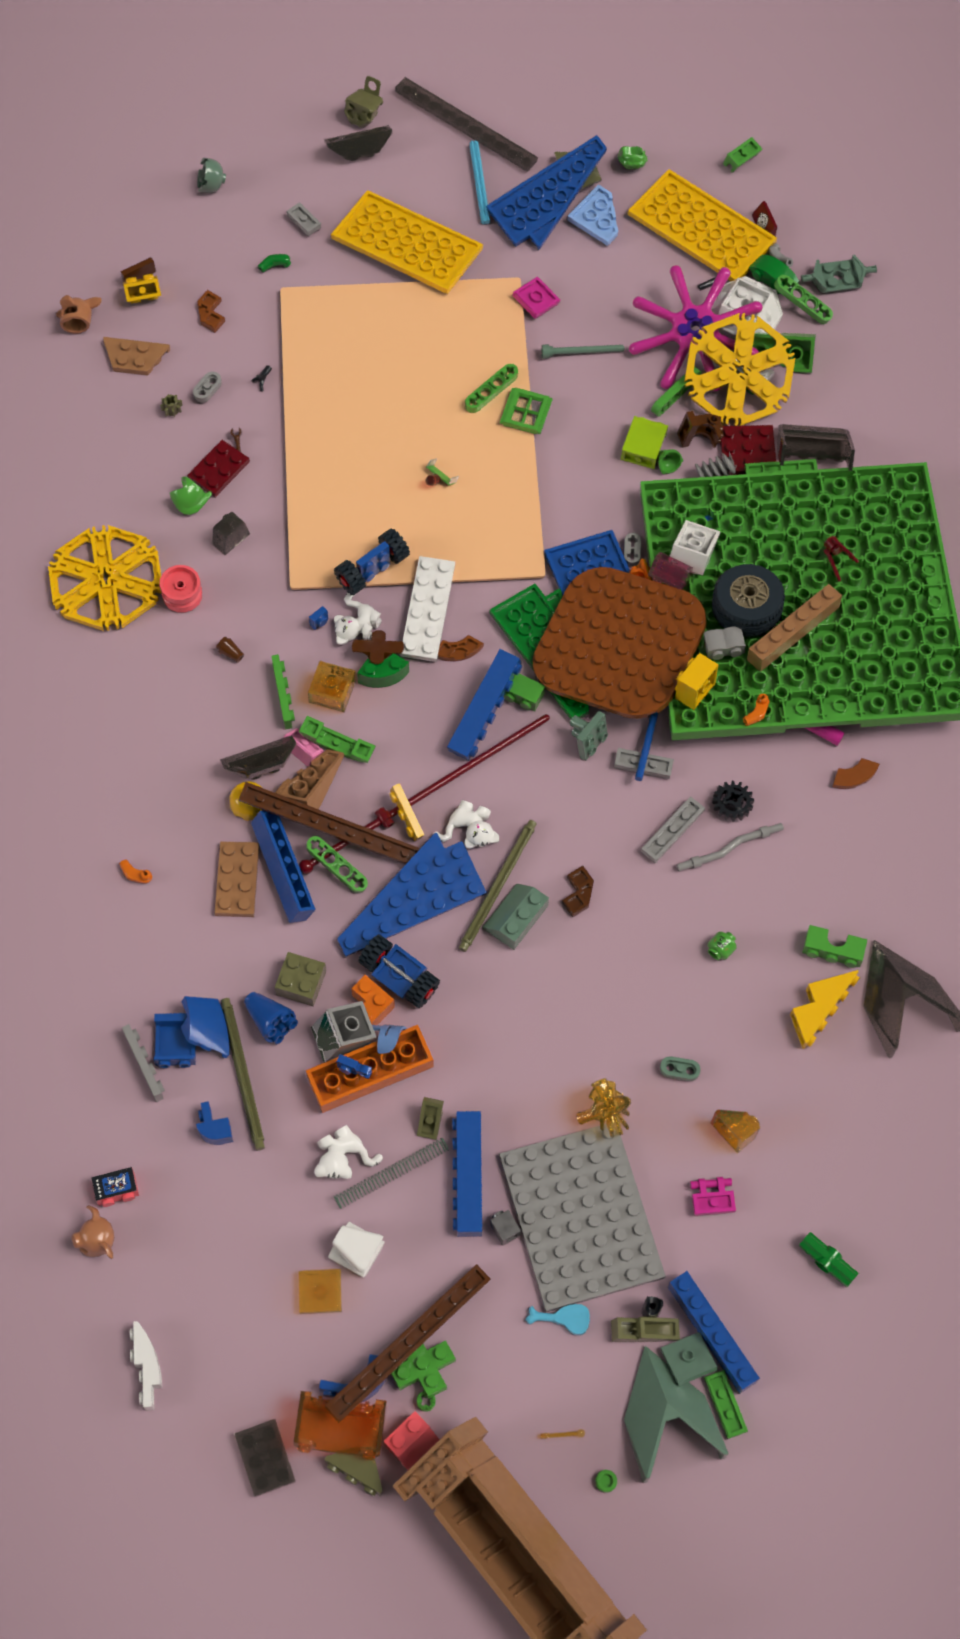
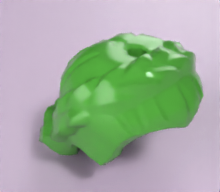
(632, 157)

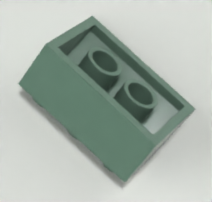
(517, 914)

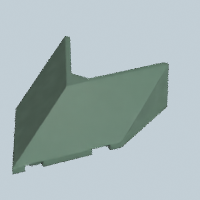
(658, 1400)

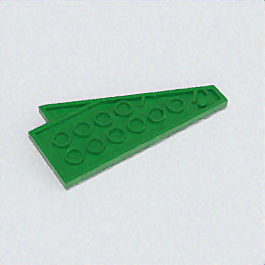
(524, 623)

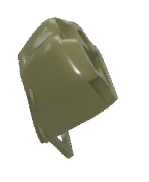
(363, 104)

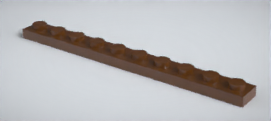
(327, 823)
(407, 1343)

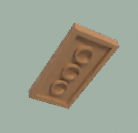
(237, 879)

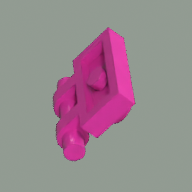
(713, 1202)

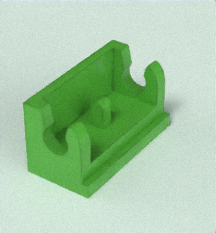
(742, 154)

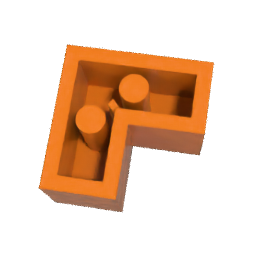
(376, 1000)

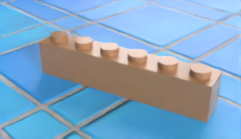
(794, 627)

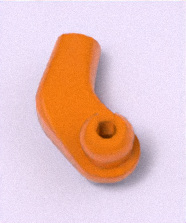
(759, 712)
(133, 874)

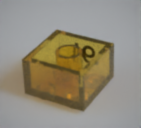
(332, 686)

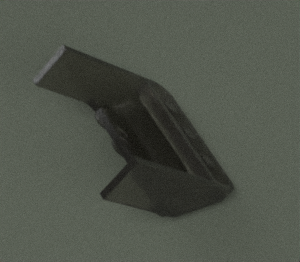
(815, 442)

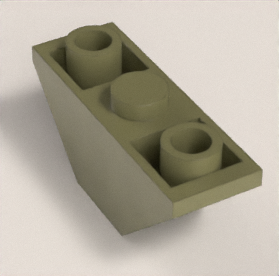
(356, 1471)

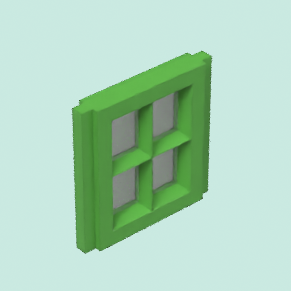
(526, 411)

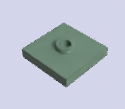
(688, 1358)

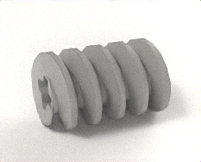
(717, 467)

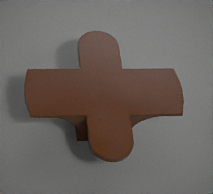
(377, 648)

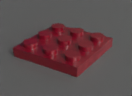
(748, 445)

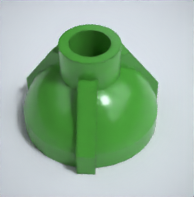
(669, 461)

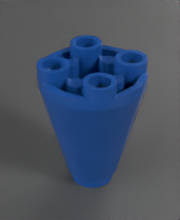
(270, 1017)

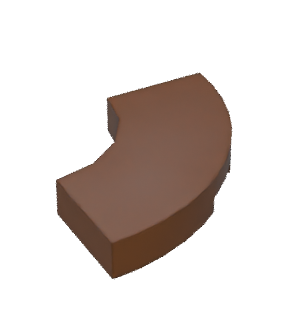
(459, 650)
(855, 776)

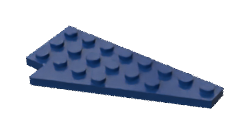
(424, 888)

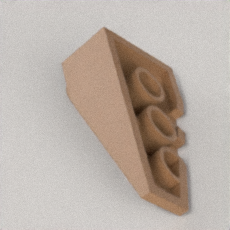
(313, 783)

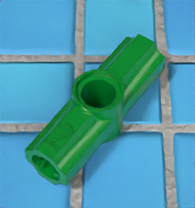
(828, 1259)

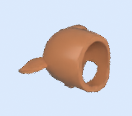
(76, 313)
(95, 1236)

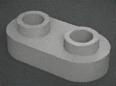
(206, 388)

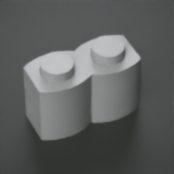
(724, 643)

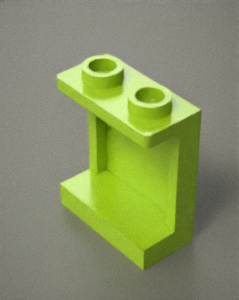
(644, 442)

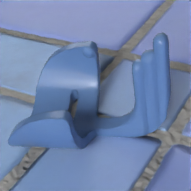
(387, 1042)

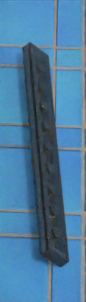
(466, 124)

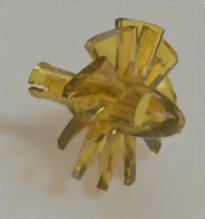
(606, 1107)

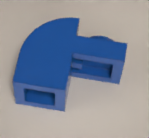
(213, 1131)

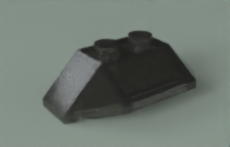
(360, 143)
(261, 759)

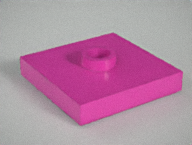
(536, 297)

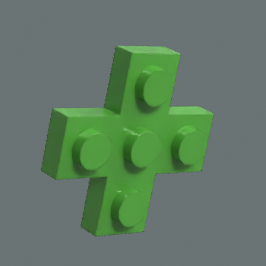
(424, 1367)

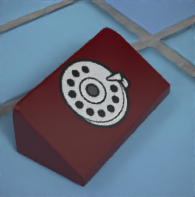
(764, 218)

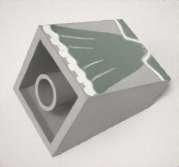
(342, 1030)

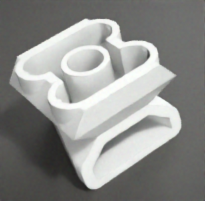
(356, 1248)

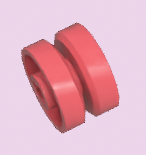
(181, 588)

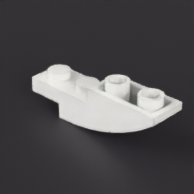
(145, 1357)

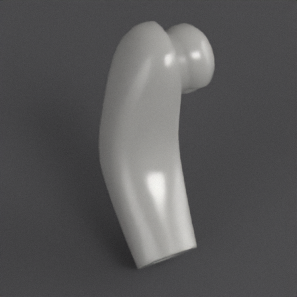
(774, 252)

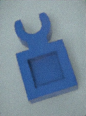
(350, 1066)

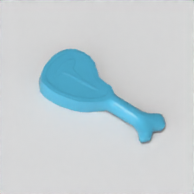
(573, 1317)

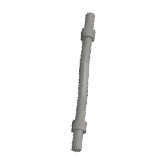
(697, 861)

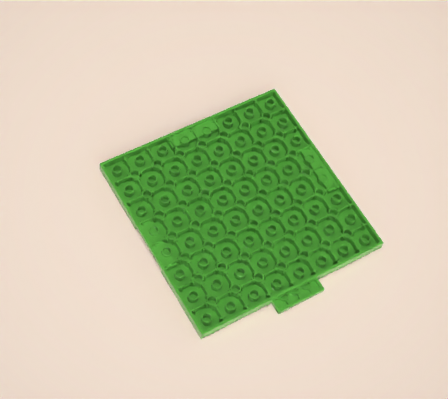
(875, 659)

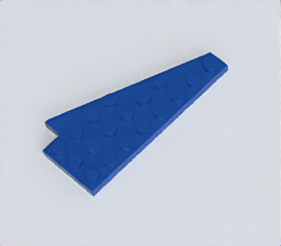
(541, 201)

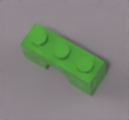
(817, 945)

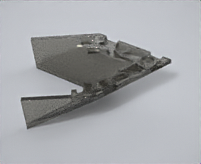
(888, 985)

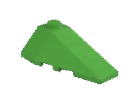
(801, 344)

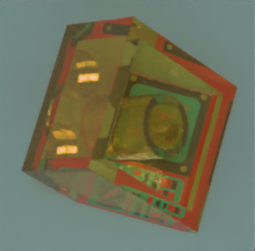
(736, 1127)

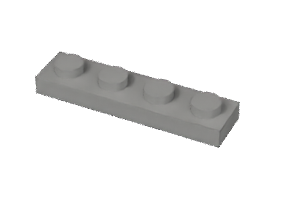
(673, 829)
(147, 1069)

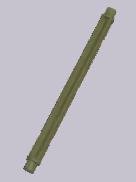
(495, 889)
(243, 1075)

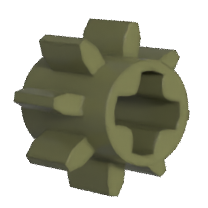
(171, 405)

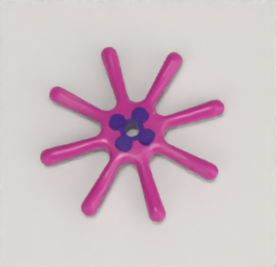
(688, 317)

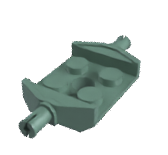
(851, 271)

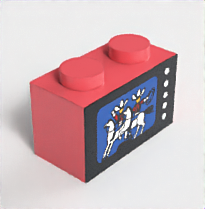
(115, 1187)

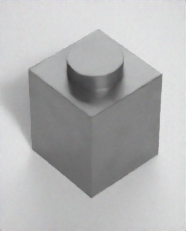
(505, 1227)

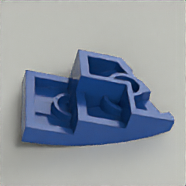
(205, 1024)

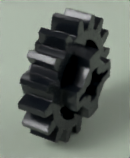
(738, 796)

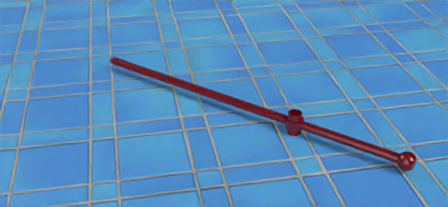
(385, 817)

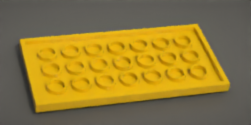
(701, 225)
(407, 241)

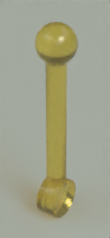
(580, 1433)

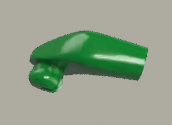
(274, 260)

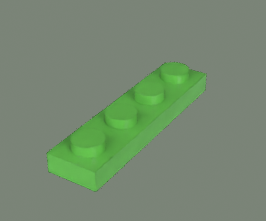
(285, 699)

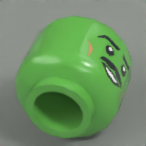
(722, 945)

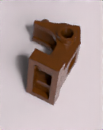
(700, 424)

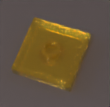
(320, 1291)

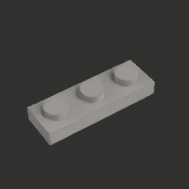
(655, 765)

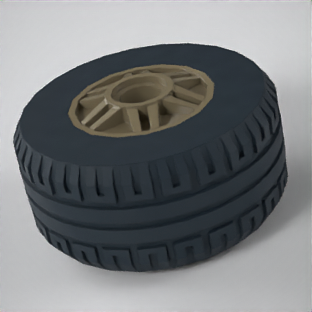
(748, 599)

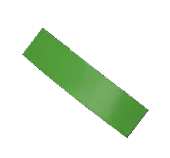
(332, 740)

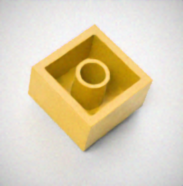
(696, 681)

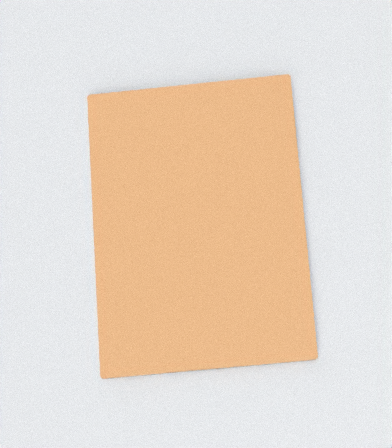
(380, 392)

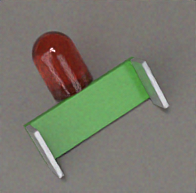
(434, 479)

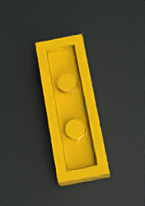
(406, 813)

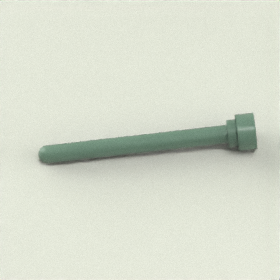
(548, 351)

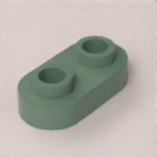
(680, 1066)

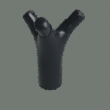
(261, 377)

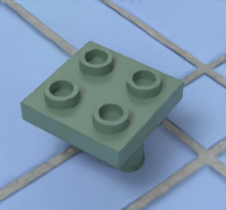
(589, 734)

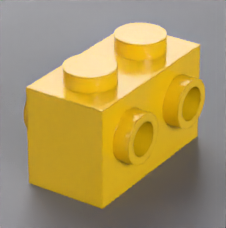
(142, 288)

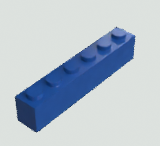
(484, 704)
(283, 867)
(469, 1174)
(713, 1332)

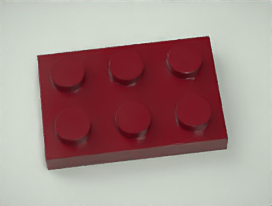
(218, 468)

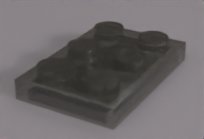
(265, 1458)

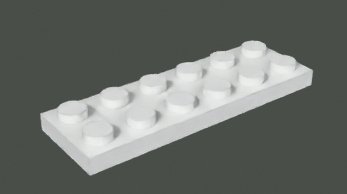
(428, 608)

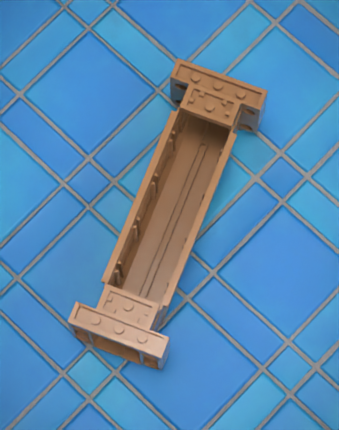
(512, 1541)

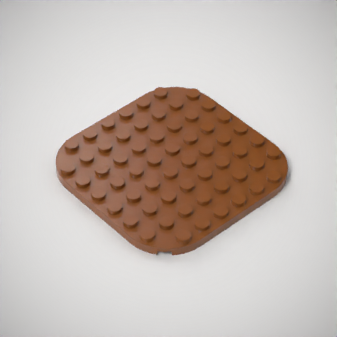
(619, 642)

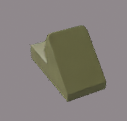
(430, 1118)

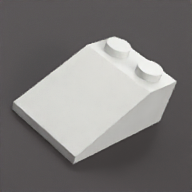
(695, 546)

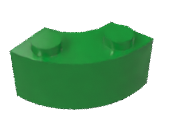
(768, 269)
(385, 674)

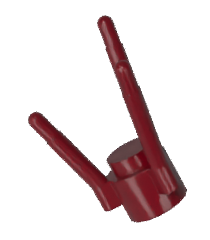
(834, 546)

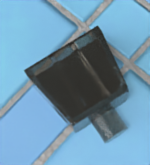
(229, 533)

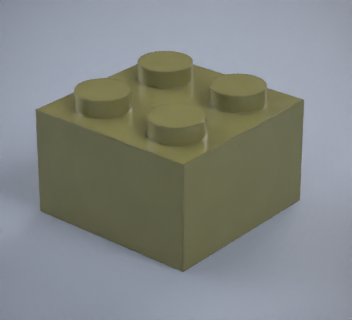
(300, 979)

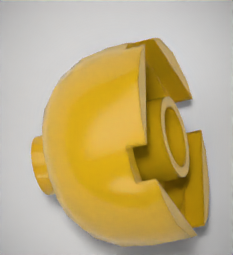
(239, 808)

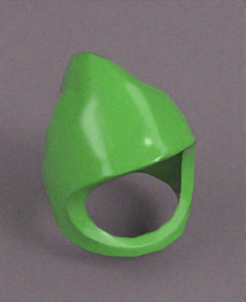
(190, 497)

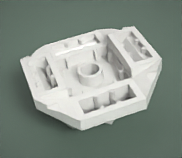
(742, 292)

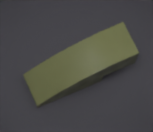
(645, 1329)

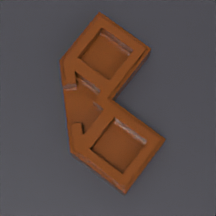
(206, 306)

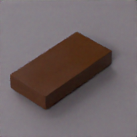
(138, 270)

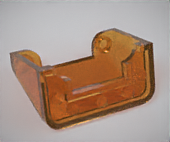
(356, 1434)

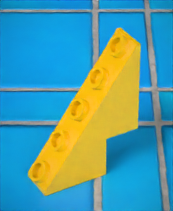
(823, 1001)

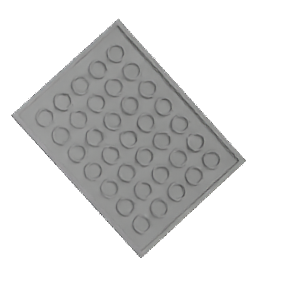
(581, 1217)

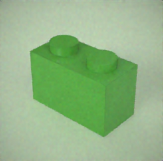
(525, 692)

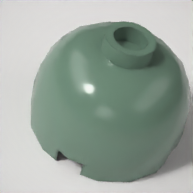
(210, 176)

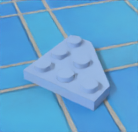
(596, 215)

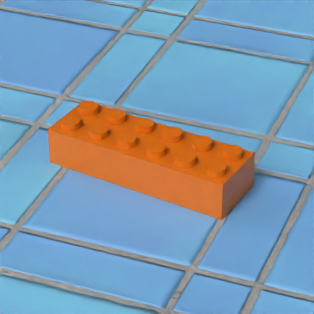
(407, 1059)

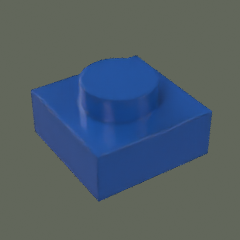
(318, 618)

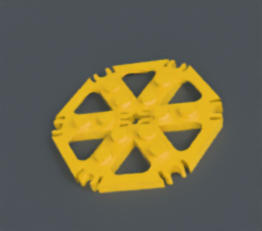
(727, 372)
(92, 578)

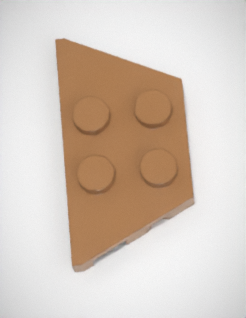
(134, 355)

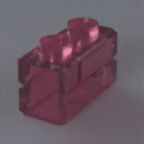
(670, 571)

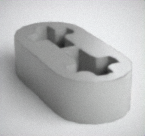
(636, 549)

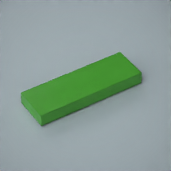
(725, 1404)

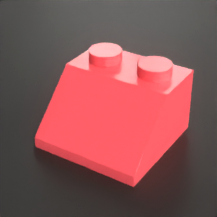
(411, 1440)

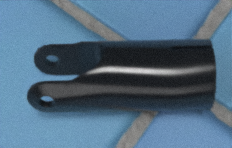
(654, 1301)

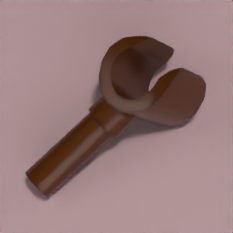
(237, 438)

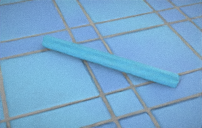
(479, 182)

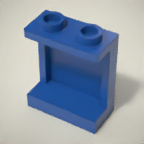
(170, 1042)

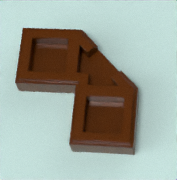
(583, 885)

